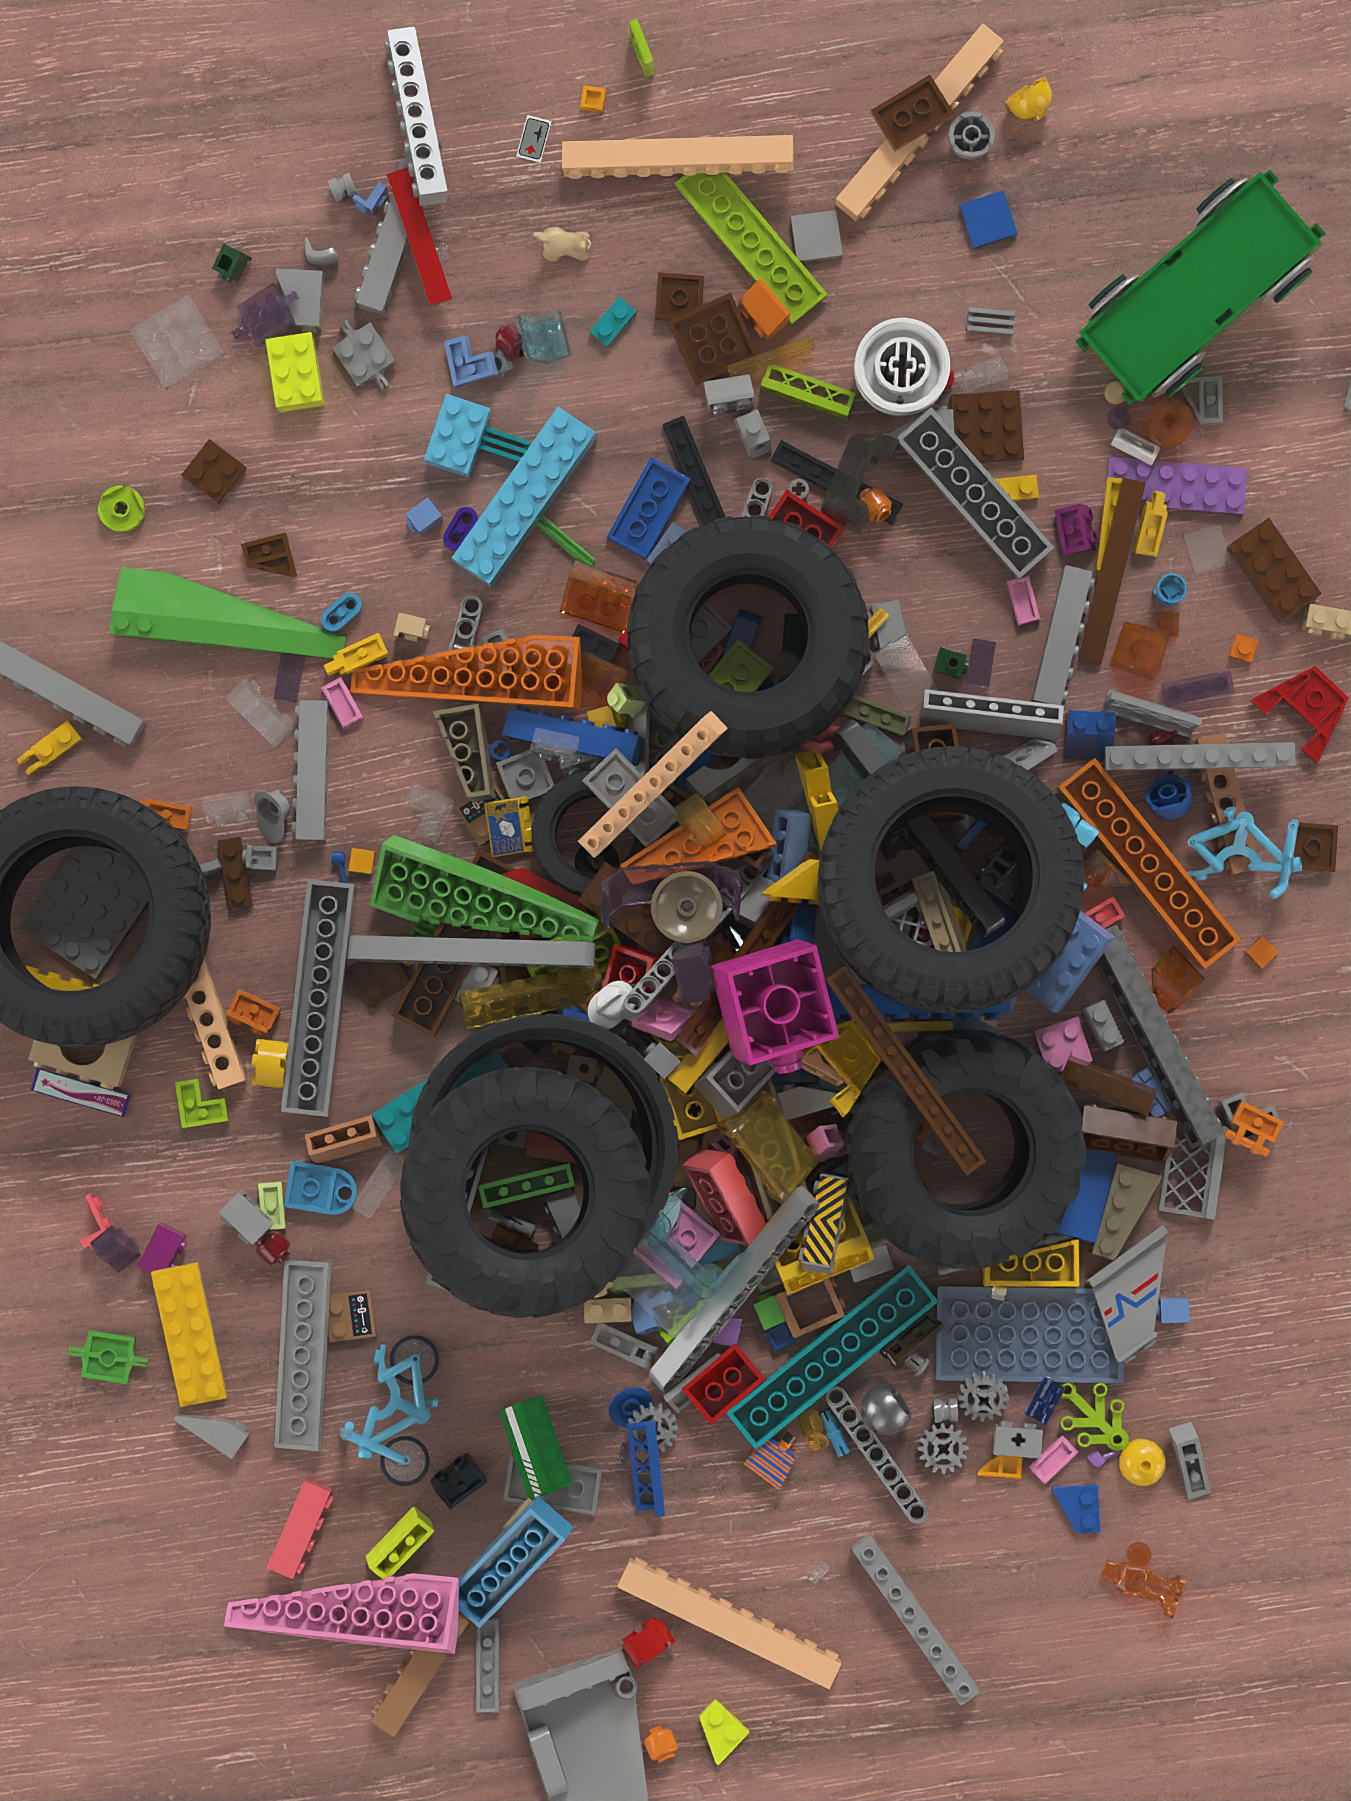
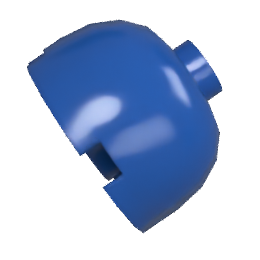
(1169, 797)

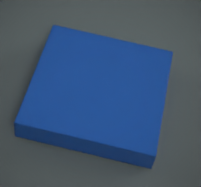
(988, 219)

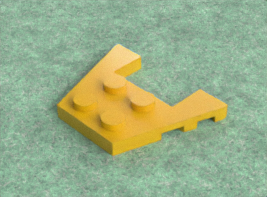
(852, 1059)

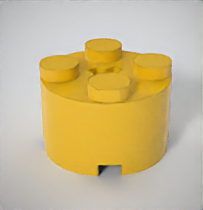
(269, 1063)

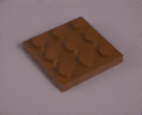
(712, 338)
(989, 424)

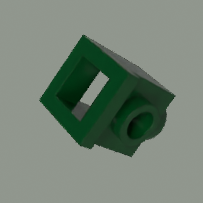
(230, 263)
(942, 663)

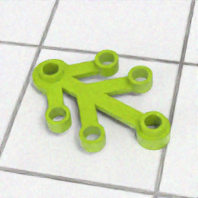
(1096, 1418)

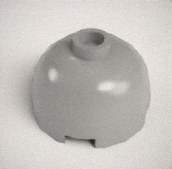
(971, 135)

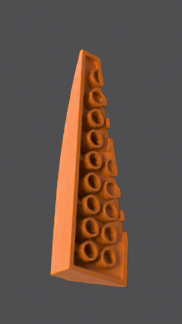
(513, 672)

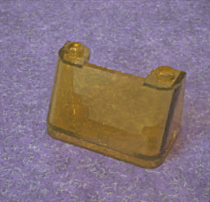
(770, 1145)

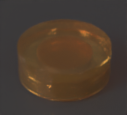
(1139, 1553)

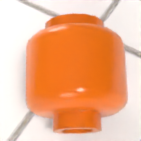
(878, 504)
(660, 1744)

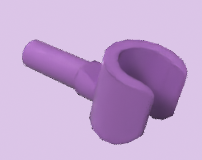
(1098, 1460)

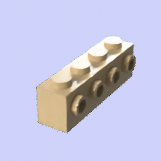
(1327, 621)

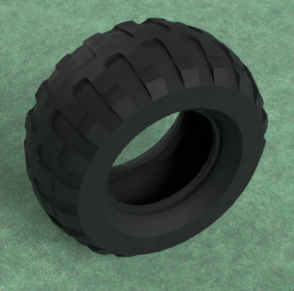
(766, 555)

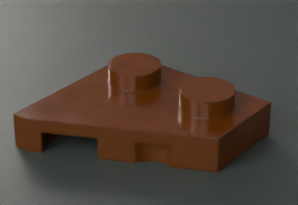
(270, 555)

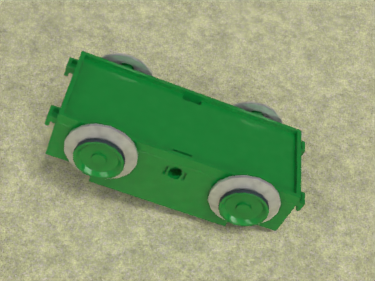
(1240, 254)

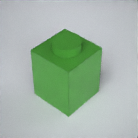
(768, 1310)

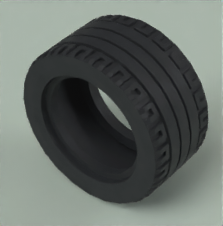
(545, 828)

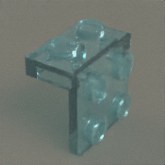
(544, 337)

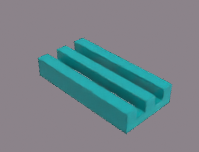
(486, 438)

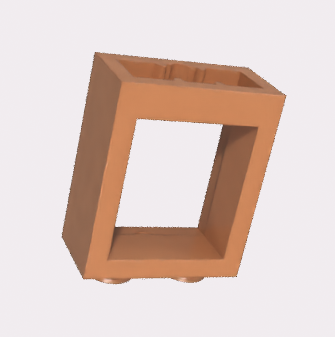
(789, 1316)

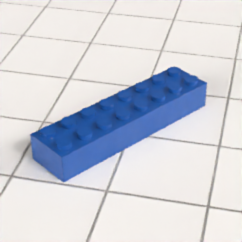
(900, 1012)

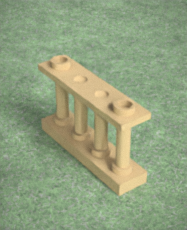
(938, 913)

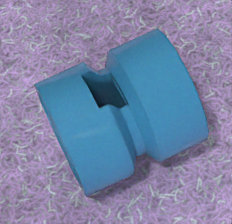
(1169, 590)

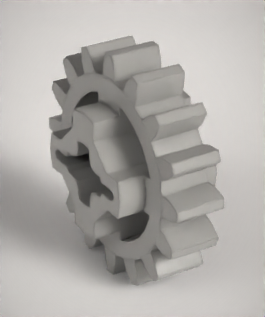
(983, 1394)
(656, 1414)
(950, 1439)

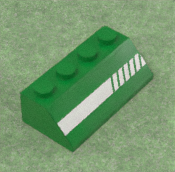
(535, 1447)

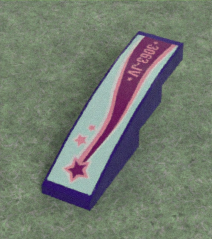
(80, 1092)

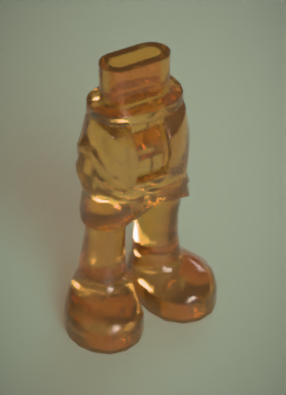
(1133, 1579)

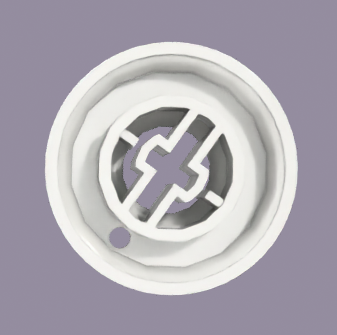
(920, 348)

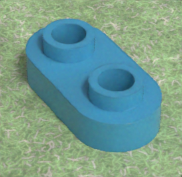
(340, 610)

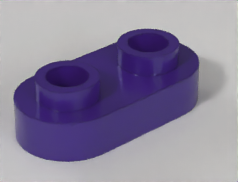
(459, 528)

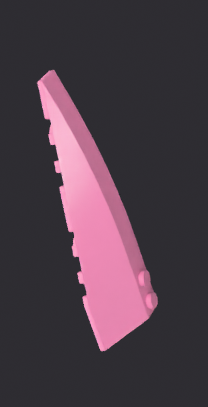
(390, 1612)

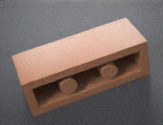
(343, 1139)

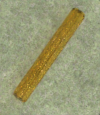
(771, 357)

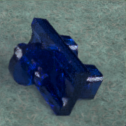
(1045, 1400)

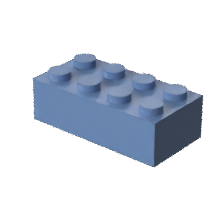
(1073, 965)

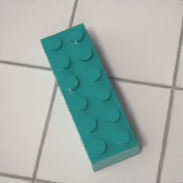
(396, 1116)

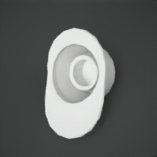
(606, 1004)

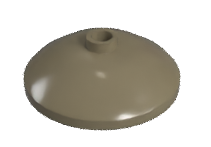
(669, 912)

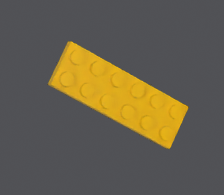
(189, 1334)

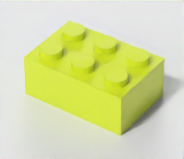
(295, 372)

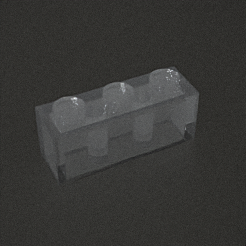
(261, 713)

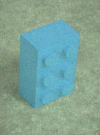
(457, 436)

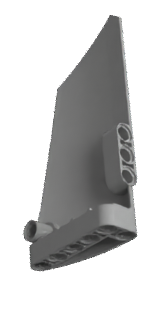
(585, 1730)

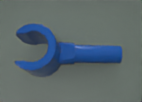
(339, 858)

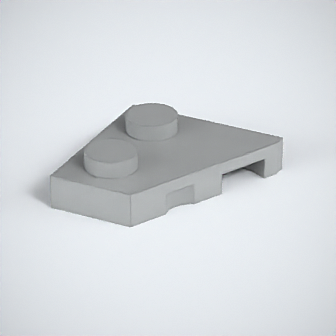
(1205, 399)

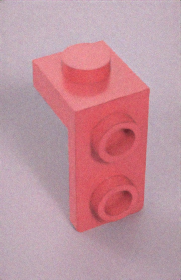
(104, 1223)

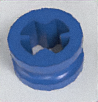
(495, 746)

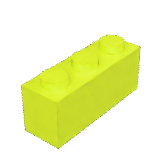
(400, 1543)

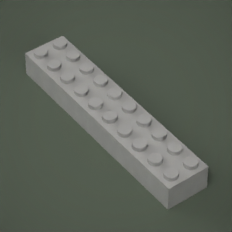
(318, 998)

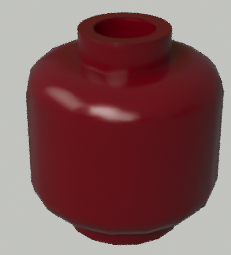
(510, 342)
(273, 1247)

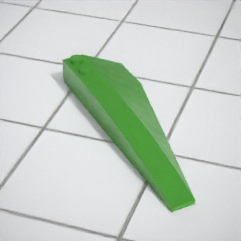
(184, 612)
(445, 889)

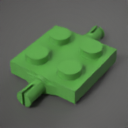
(108, 1356)

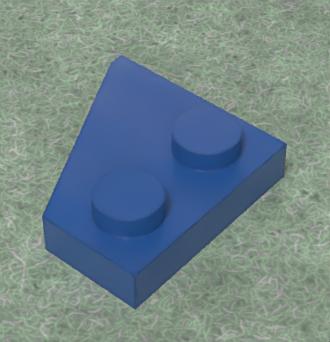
(1080, 1506)

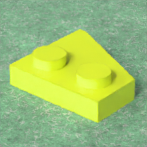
(722, 1730)

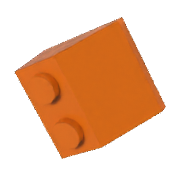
(763, 310)

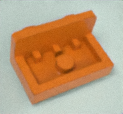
(253, 1012)

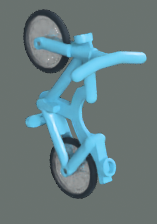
(404, 1458)

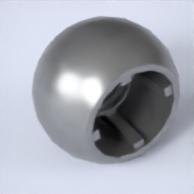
(885, 1410)

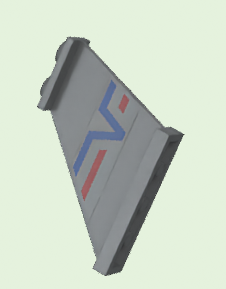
(1130, 1294)

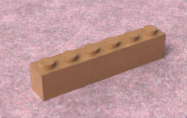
(409, 1686)

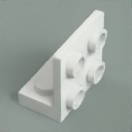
(480, 977)

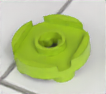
(109, 504)

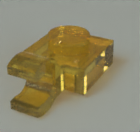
(811, 1426)

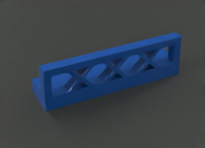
(654, 1469)

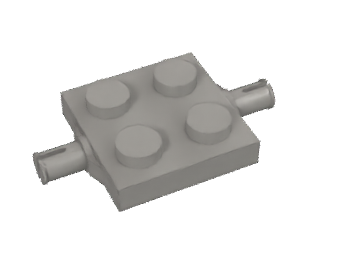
(364, 354)

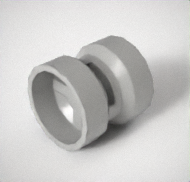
(342, 187)
(945, 1410)

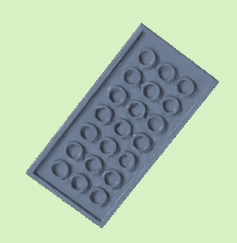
(1024, 1336)

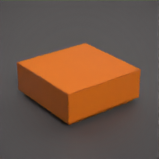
(1261, 952)

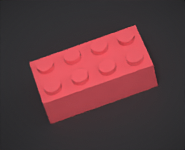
(725, 1196)

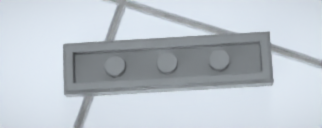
(488, 1666)

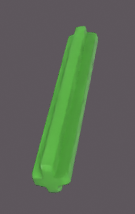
(565, 541)

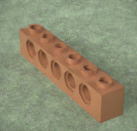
(1231, 792)

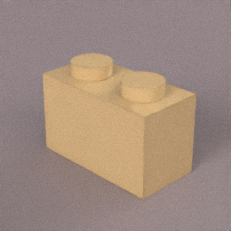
(608, 1309)

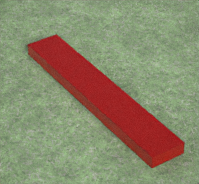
(419, 238)

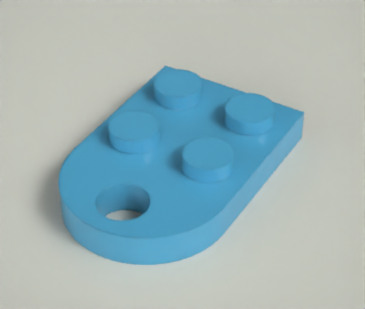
(318, 1187)

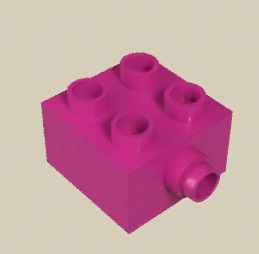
(775, 1004)

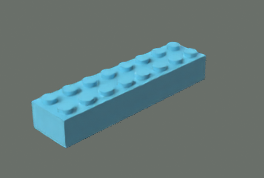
(525, 497)

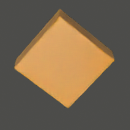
(593, 99)
(361, 861)

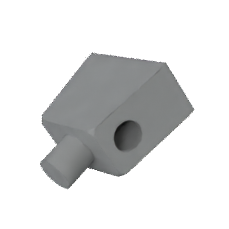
(753, 434)

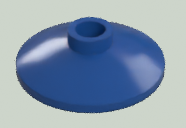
(627, 1401)

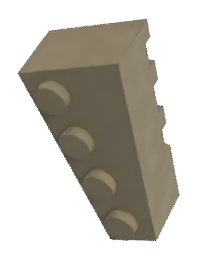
(468, 745)
(1125, 1202)

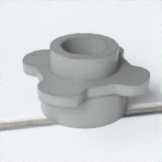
(505, 364)

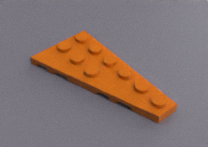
(744, 836)

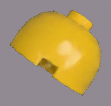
(1031, 100)
(1142, 1462)

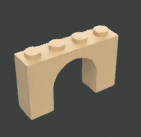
(107, 1069)

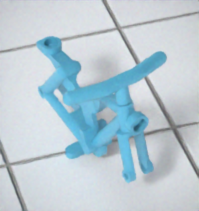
(1243, 824)

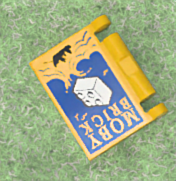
(509, 826)

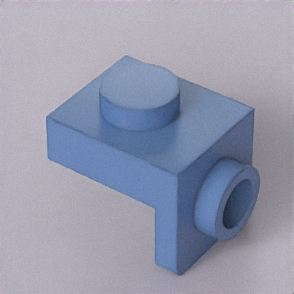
(376, 199)

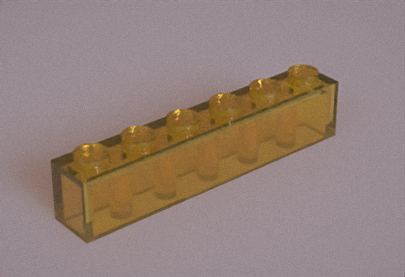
(529, 996)

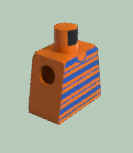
(773, 1459)

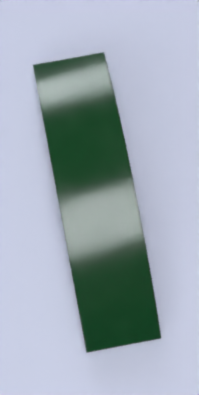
(792, 646)

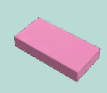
(1023, 600)
(342, 702)
(1053, 1459)

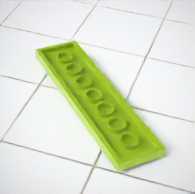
(752, 241)

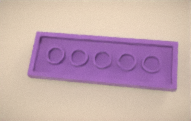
(1187, 484)

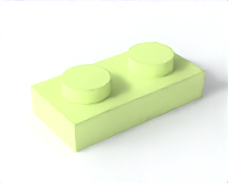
(272, 1203)

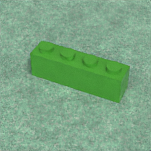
(526, 1185)

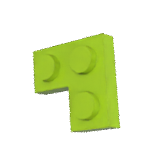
(195, 1110)

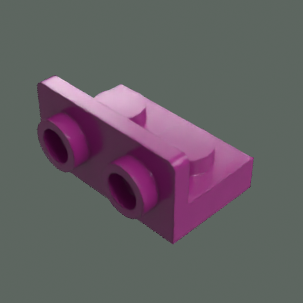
(1076, 529)

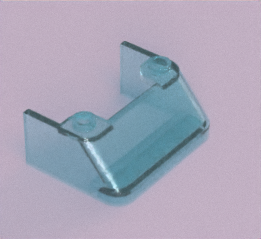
(701, 1280)

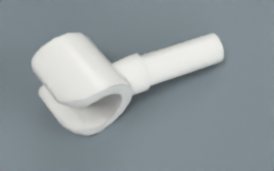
(998, 1292)

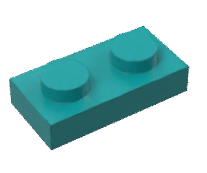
(613, 322)

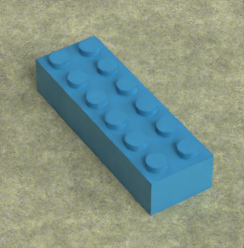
(510, 1560)

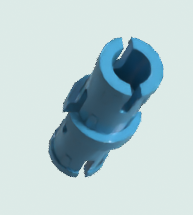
(834, 1432)

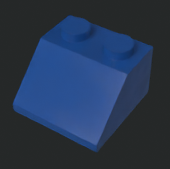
(1088, 734)

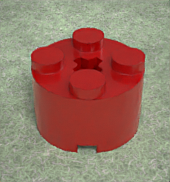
(648, 1642)

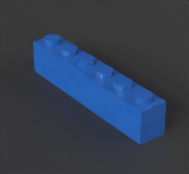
(593, 740)

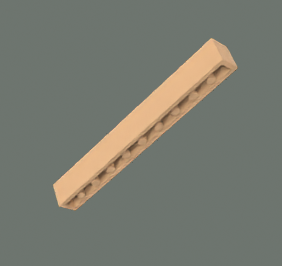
(678, 155)
(885, 162)
(729, 1623)

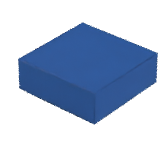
(779, 1336)

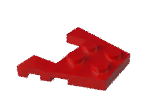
(1314, 700)

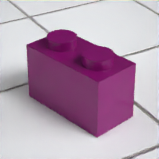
(163, 1248)

